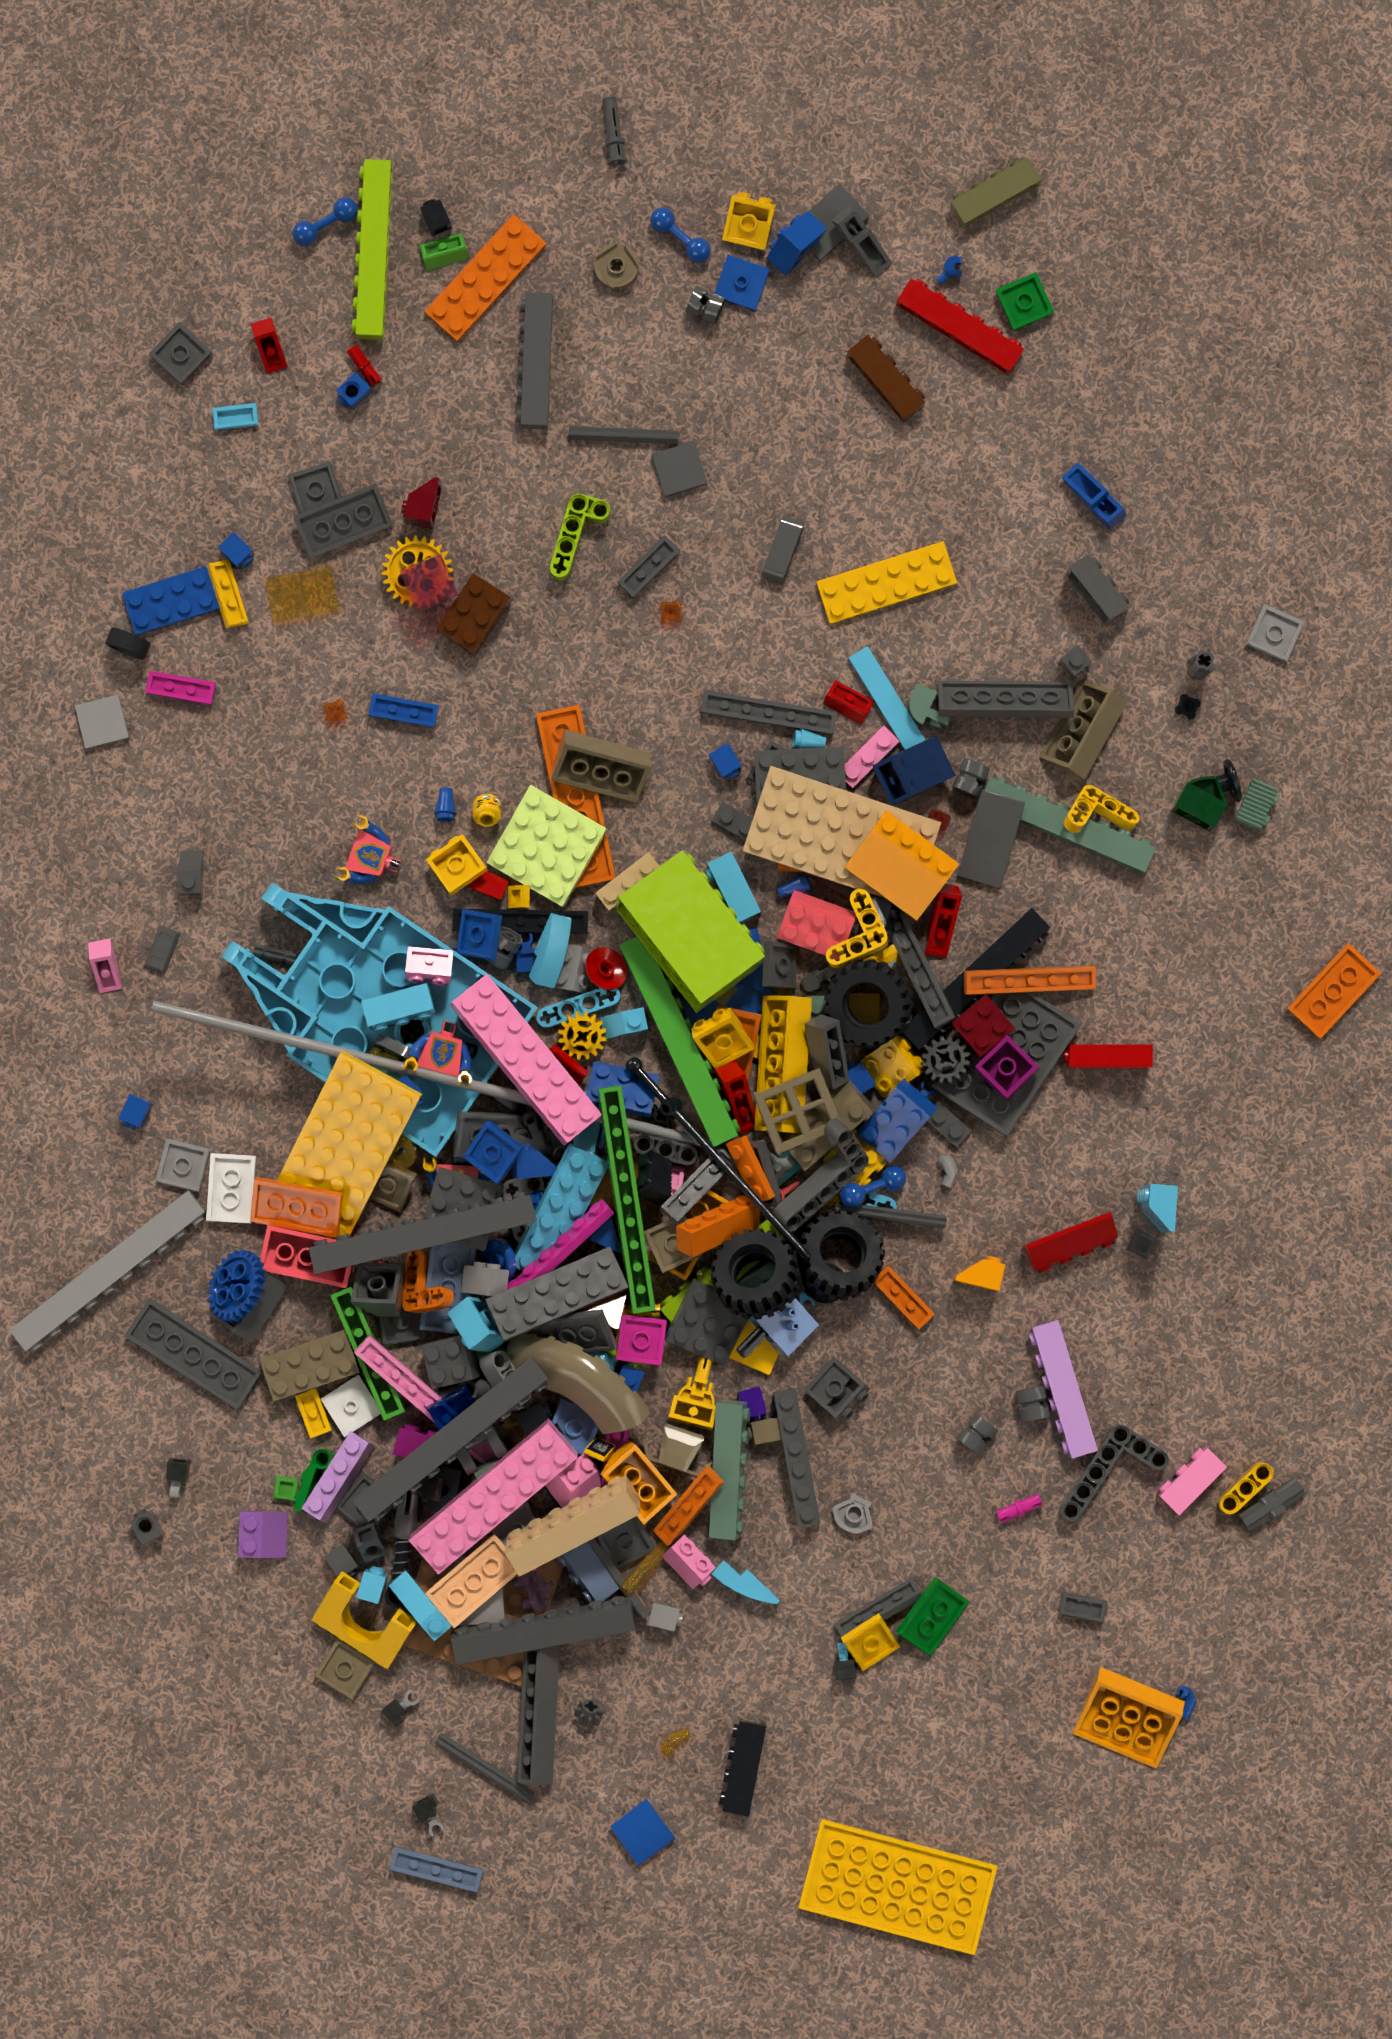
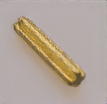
(644, 1568)

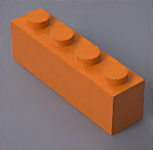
(716, 1226)

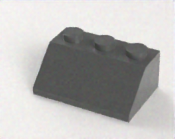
(1098, 589)
(252, 1325)

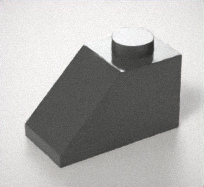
(190, 873)

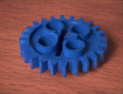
(236, 1286)

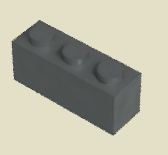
(827, 1050)

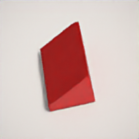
(848, 702)
(490, 885)

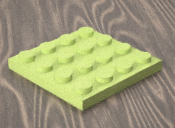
(547, 845)

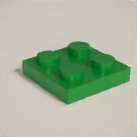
(1024, 301)

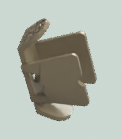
(678, 1450)

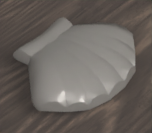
(853, 1514)

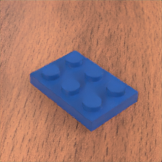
(636, 1095)

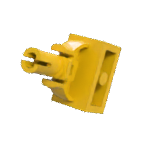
(694, 1404)

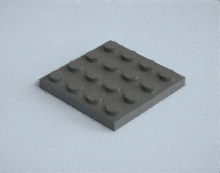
(818, 764)

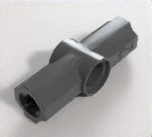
(1200, 665)
(1271, 1504)

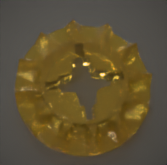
(406, 1158)

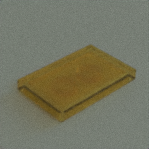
(302, 594)

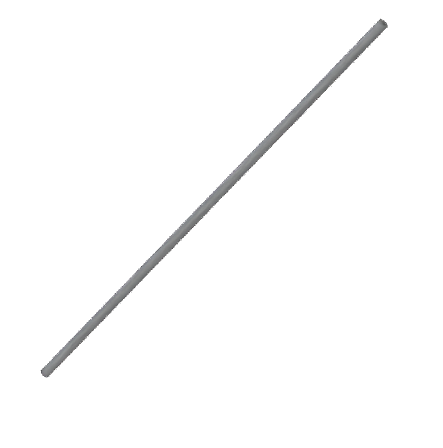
(391, 1065)

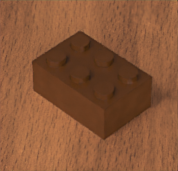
(474, 614)

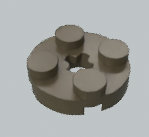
(618, 253)

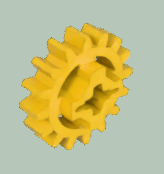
(587, 1043)

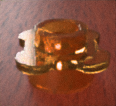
(666, 607)
(339, 706)

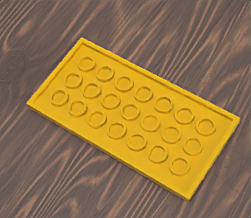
(351, 1134)
(897, 1886)

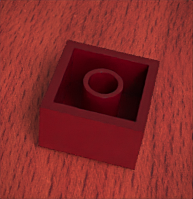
(983, 1026)

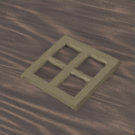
(797, 1110)

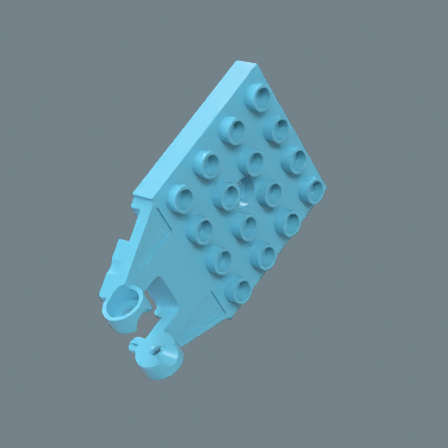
(353, 958)

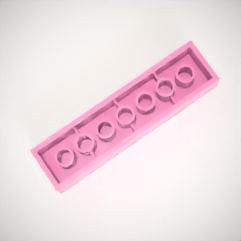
(525, 1059)
(493, 1496)

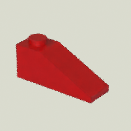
(942, 920)
(738, 1095)

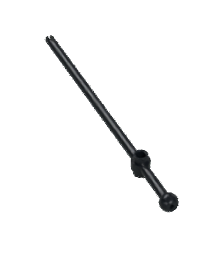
(672, 1107)

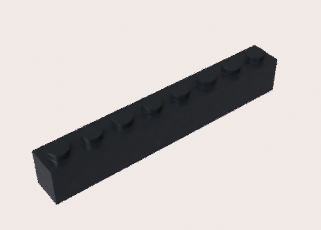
(999, 955)

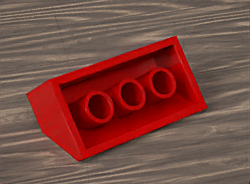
(1071, 1241)

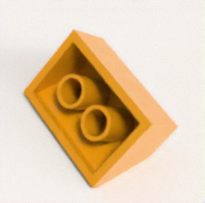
(645, 1478)

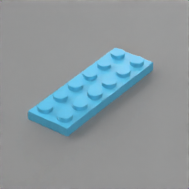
(562, 1202)

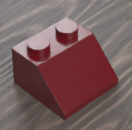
(422, 504)

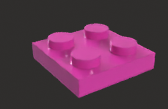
(641, 1339)

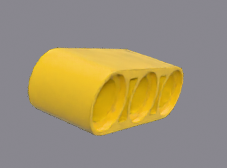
(1234, 1490)

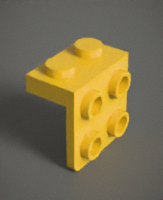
(892, 1064)

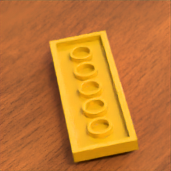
(886, 582)

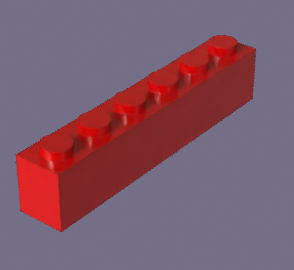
(960, 326)

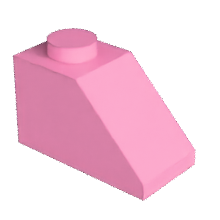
(104, 965)

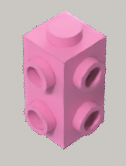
(689, 1562)

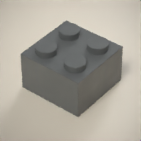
(450, 1362)

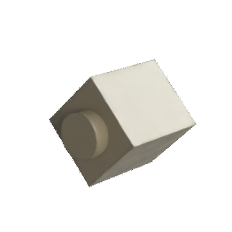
(765, 1431)

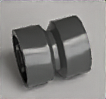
(711, 310)
(971, 777)
(508, 945)
(1033, 1403)
(977, 1434)

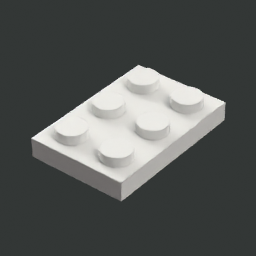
(230, 1187)

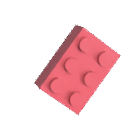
(815, 923)

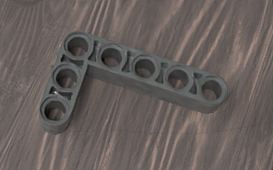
(827, 1180)
(1106, 1465)

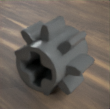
(588, 1713)

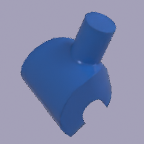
(949, 270)

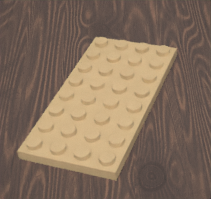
(819, 826)

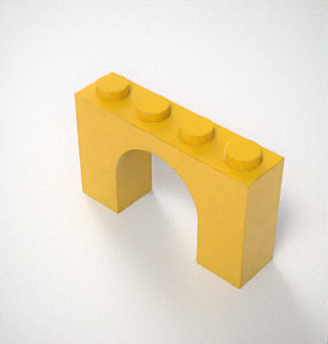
(336, 1618)

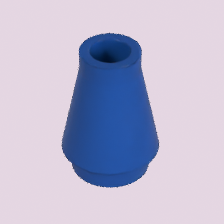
(445, 805)
(799, 883)

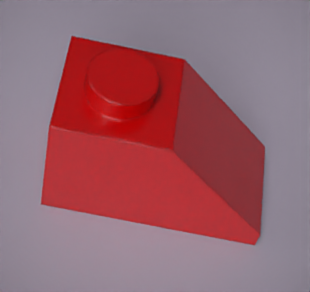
(269, 345)

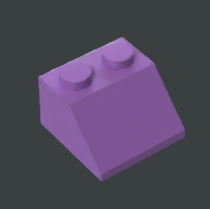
(262, 1534)

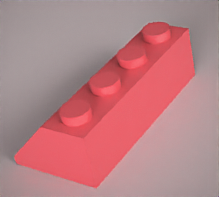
(289, 1255)

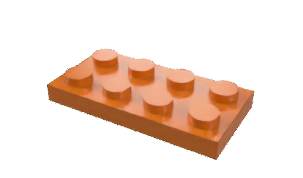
(1333, 991)
(296, 1207)

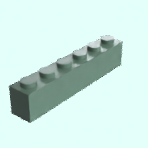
(729, 1464)

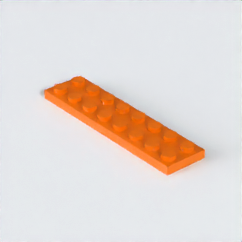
(586, 802)

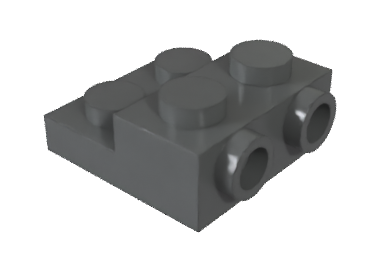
(837, 1390)

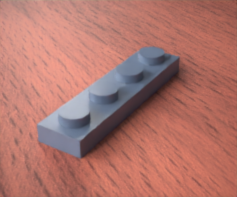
(436, 1869)

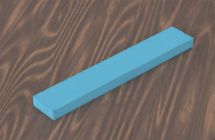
(886, 698)

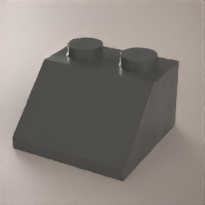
(379, 1289)

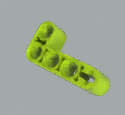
(574, 537)

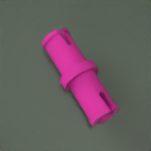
(1019, 1508)

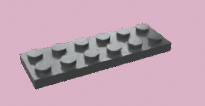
(1005, 699)
(556, 1294)
(193, 1354)

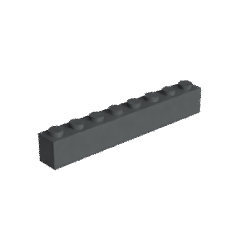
(543, 1630)

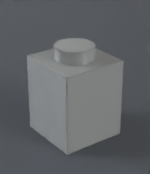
(665, 1616)

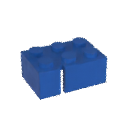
(896, 1120)

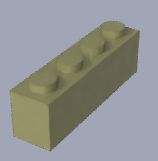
(995, 193)

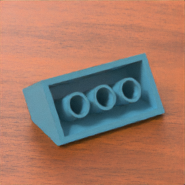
(1159, 1205)

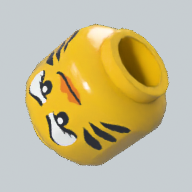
(486, 810)

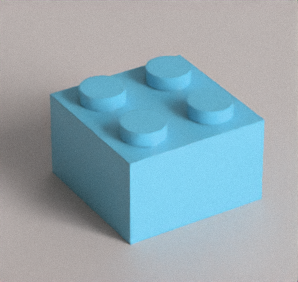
(475, 1325)

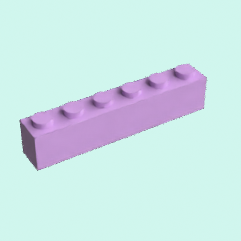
(1064, 1389)

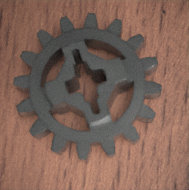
(941, 1067)

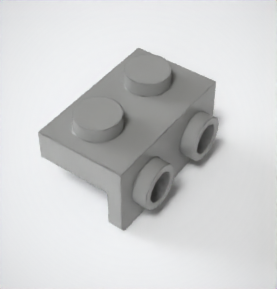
(573, 972)

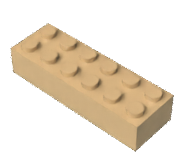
(572, 1525)

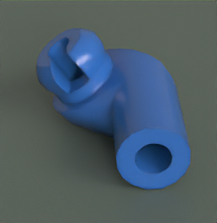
(1186, 1694)

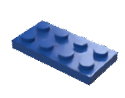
(170, 601)

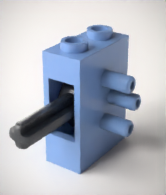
(783, 1330)

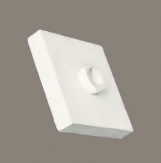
(351, 1405)

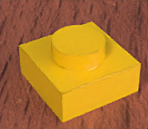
(518, 896)

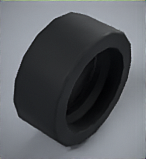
(127, 643)

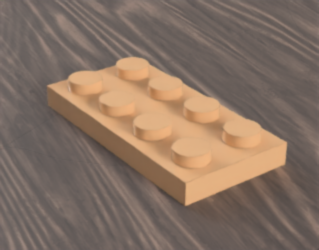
(472, 1581)

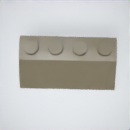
(1080, 739)
(601, 766)
(852, 1110)

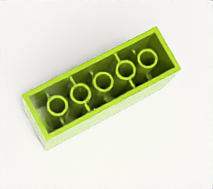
(690, 931)

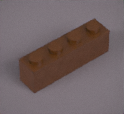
(885, 378)

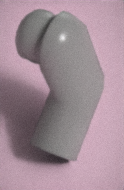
(950, 1169)

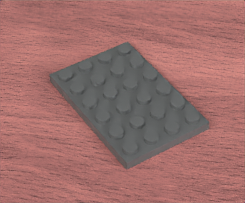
(1041, 1033)

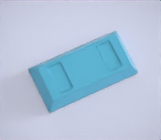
(235, 416)

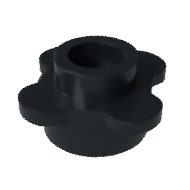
(1186, 700)

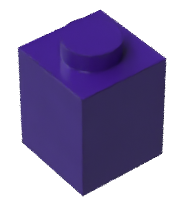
(755, 1402)

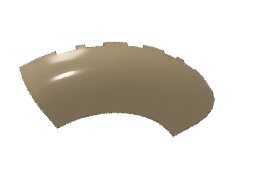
(582, 1380)

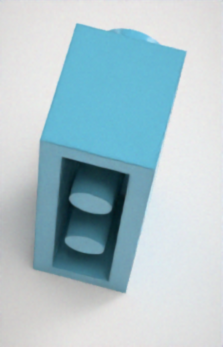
(733, 887)
(398, 1007)

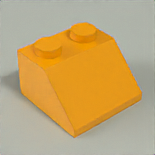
(984, 1273)

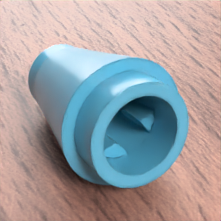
(805, 739)

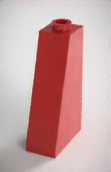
(1109, 1056)

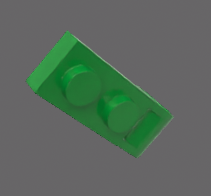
(311, 1477)

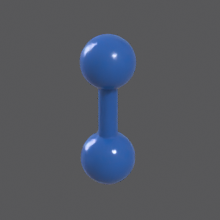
(344, 210)
(697, 249)
(853, 1194)

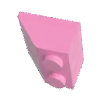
(575, 1480)

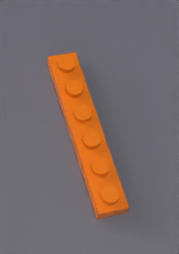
(1029, 980)

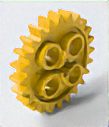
(396, 563)

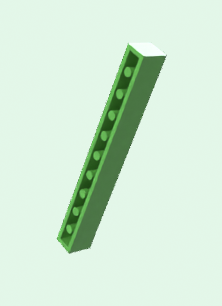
(680, 1043)
(626, 1198)

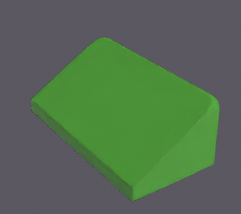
(444, 251)

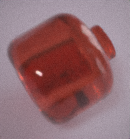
(940, 816)

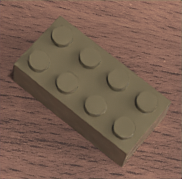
(310, 1365)

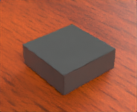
(1142, 1244)

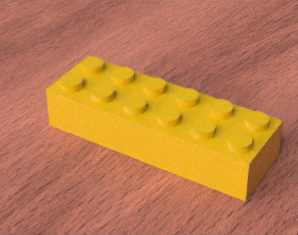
(782, 1054)

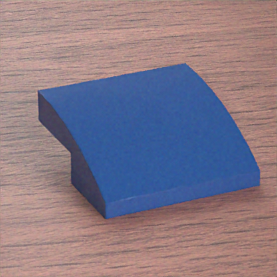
(642, 1832)

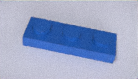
(403, 710)

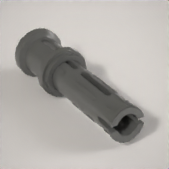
(614, 141)

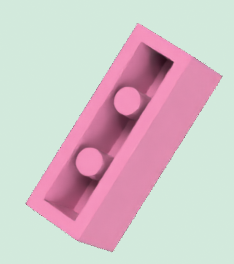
(1191, 1480)

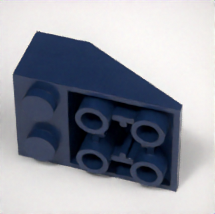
(914, 770)

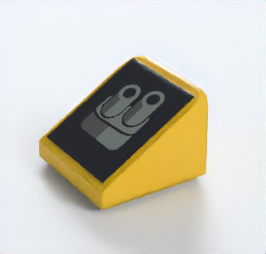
(600, 1449)

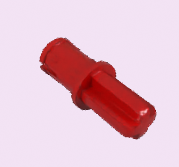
(364, 365)

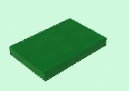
(932, 1616)

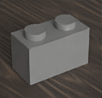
(484, 1279)

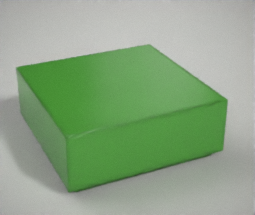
(285, 1488)

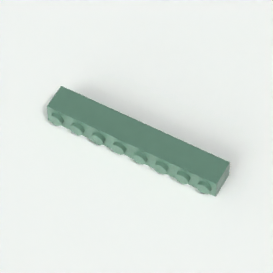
(1094, 837)

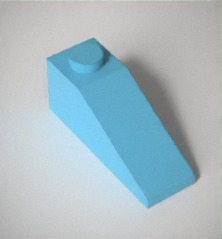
(419, 1605)

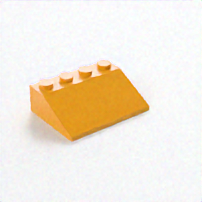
(901, 865)
(1129, 1717)

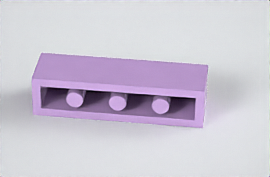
(338, 1477)

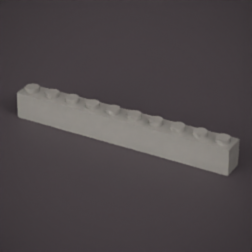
(107, 1271)

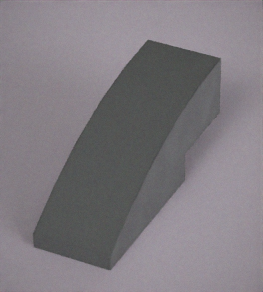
(861, 241)

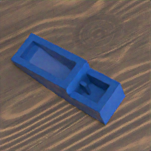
(1094, 496)

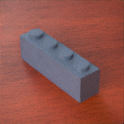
(589, 1573)

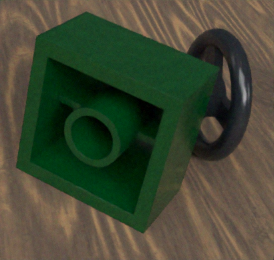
(1204, 799)

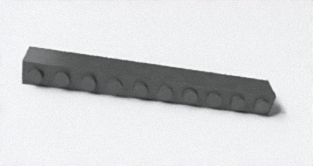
(422, 1234)
(450, 1439)

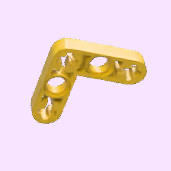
(1089, 800)
(869, 932)

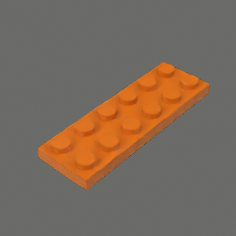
(485, 278)

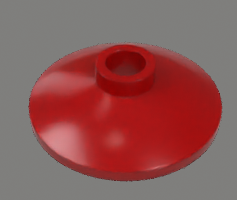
(611, 963)

